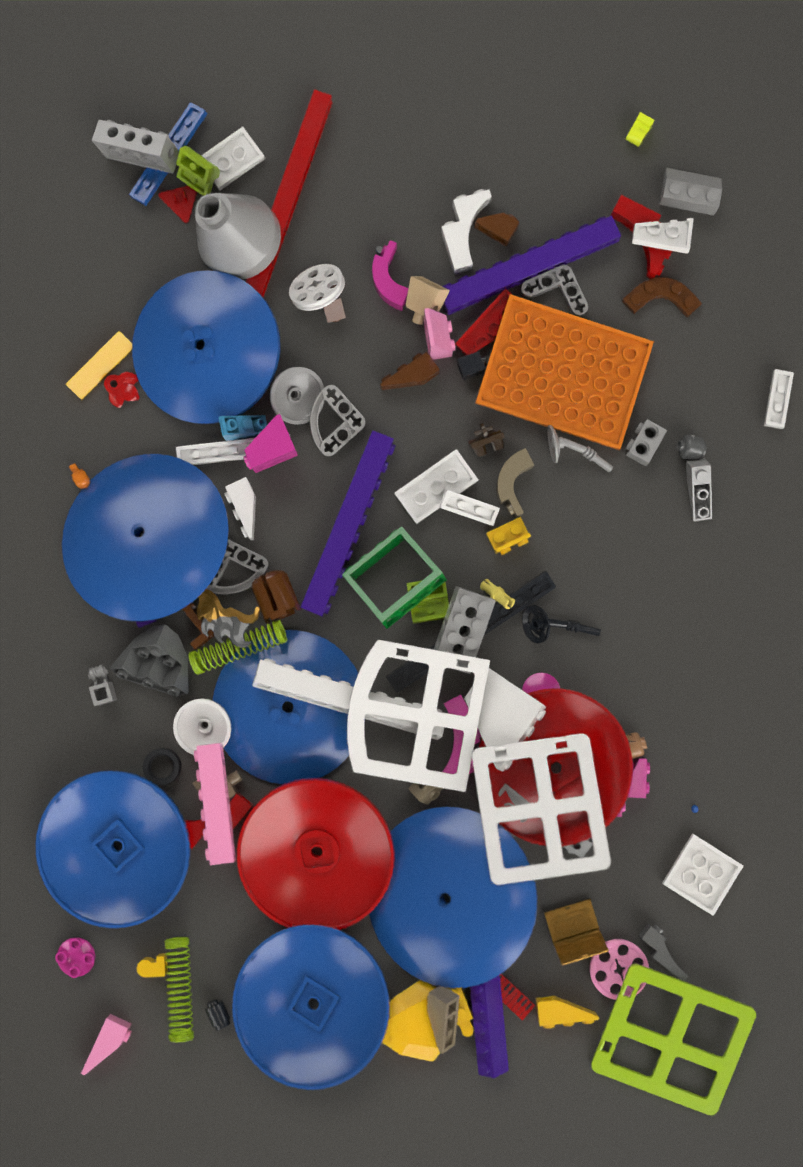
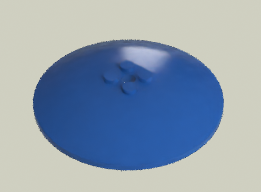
(279, 743)
(87, 871)
(280, 1028)

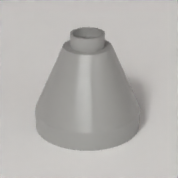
(236, 233)

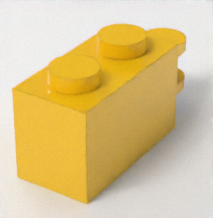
(464, 1013)

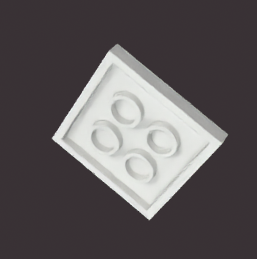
(702, 874)

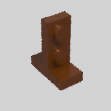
(191, 612)

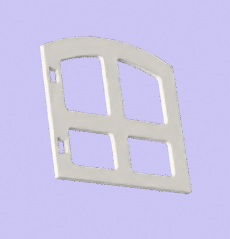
(425, 716)

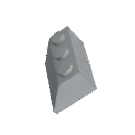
(691, 191)

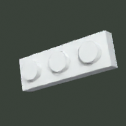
(778, 399)
(469, 507)

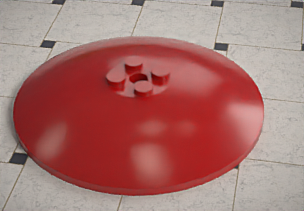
(567, 715)

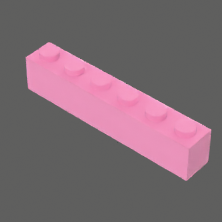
(215, 804)

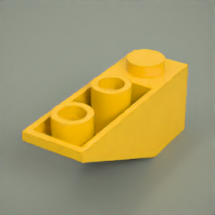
(555, 1011)

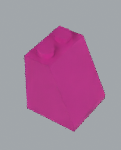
(270, 446)

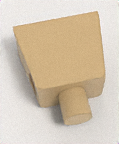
(422, 295)

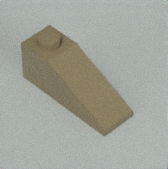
(443, 1015)

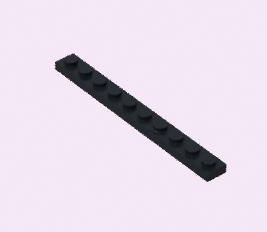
(523, 598)

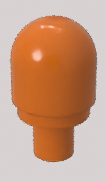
(79, 477)

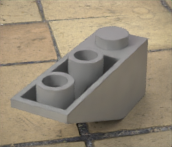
(699, 488)

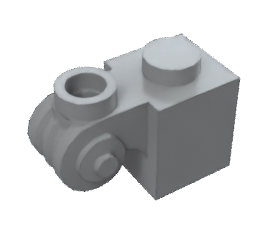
(103, 690)

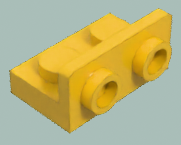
(508, 536)

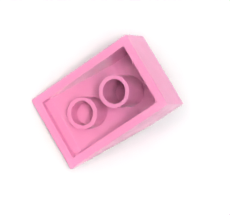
(437, 334)

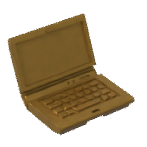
(575, 932)

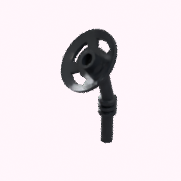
(544, 622)

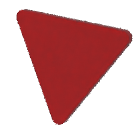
(180, 201)

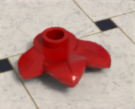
(123, 390)

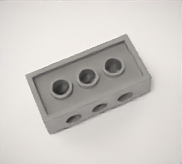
(136, 145)
(456, 618)

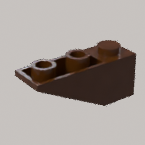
(416, 373)

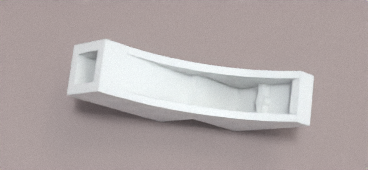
(456, 233)

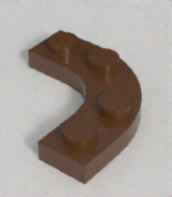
(662, 288)

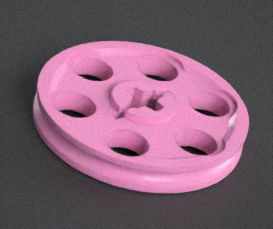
(611, 965)

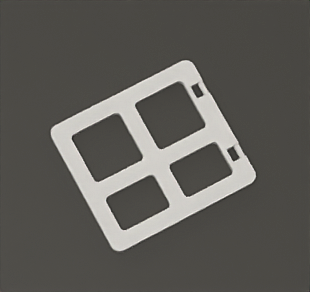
(546, 808)

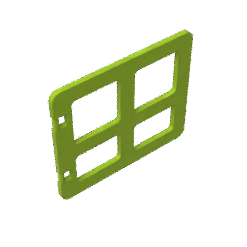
(671, 1044)

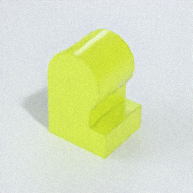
(640, 129)

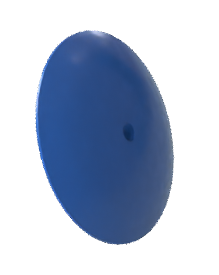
(174, 557)
(482, 924)

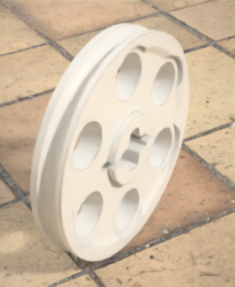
(317, 287)

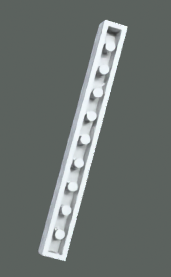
(327, 693)

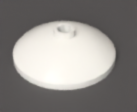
(189, 724)

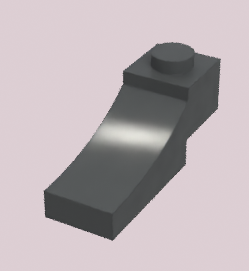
(655, 939)

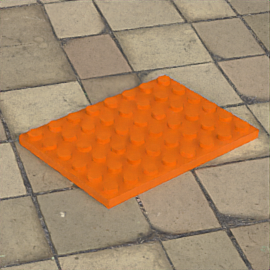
(564, 372)

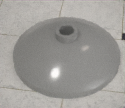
(306, 387)

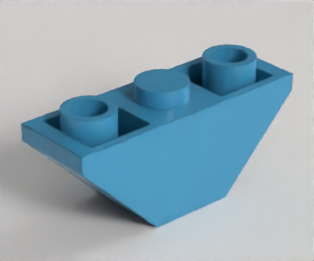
(241, 426)

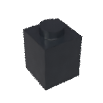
(471, 365)

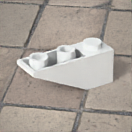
(244, 501)

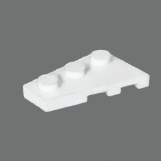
(667, 236)

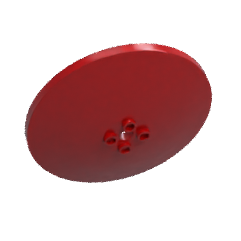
(309, 888)

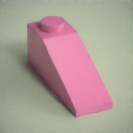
(109, 1039)

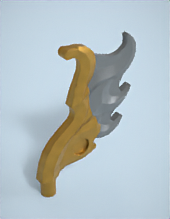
(224, 621)

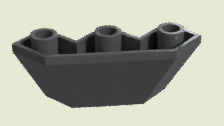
(155, 661)

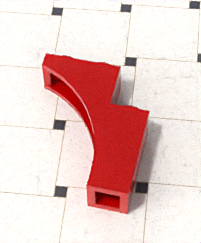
(630, 212)
(238, 806)

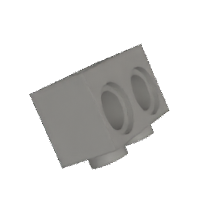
(649, 444)

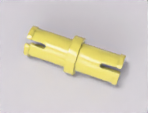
(497, 593)

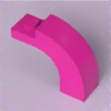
(388, 290)

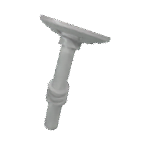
(557, 443)

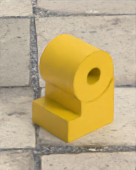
(153, 967)

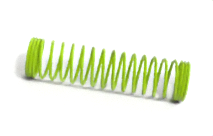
(196, 660)
(184, 1033)

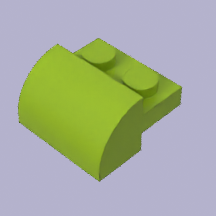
(196, 170)
(432, 607)

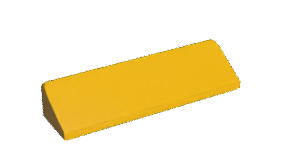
(100, 365)

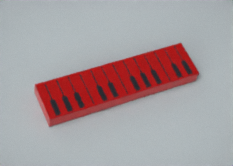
(515, 999)

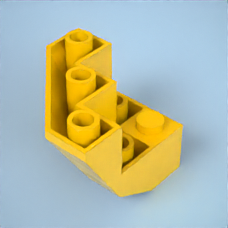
(409, 1024)

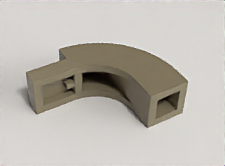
(513, 467)

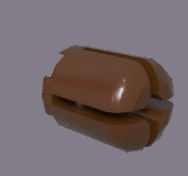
(275, 595)

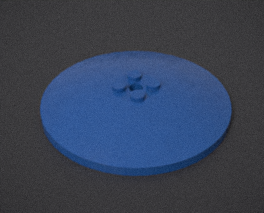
(237, 353)

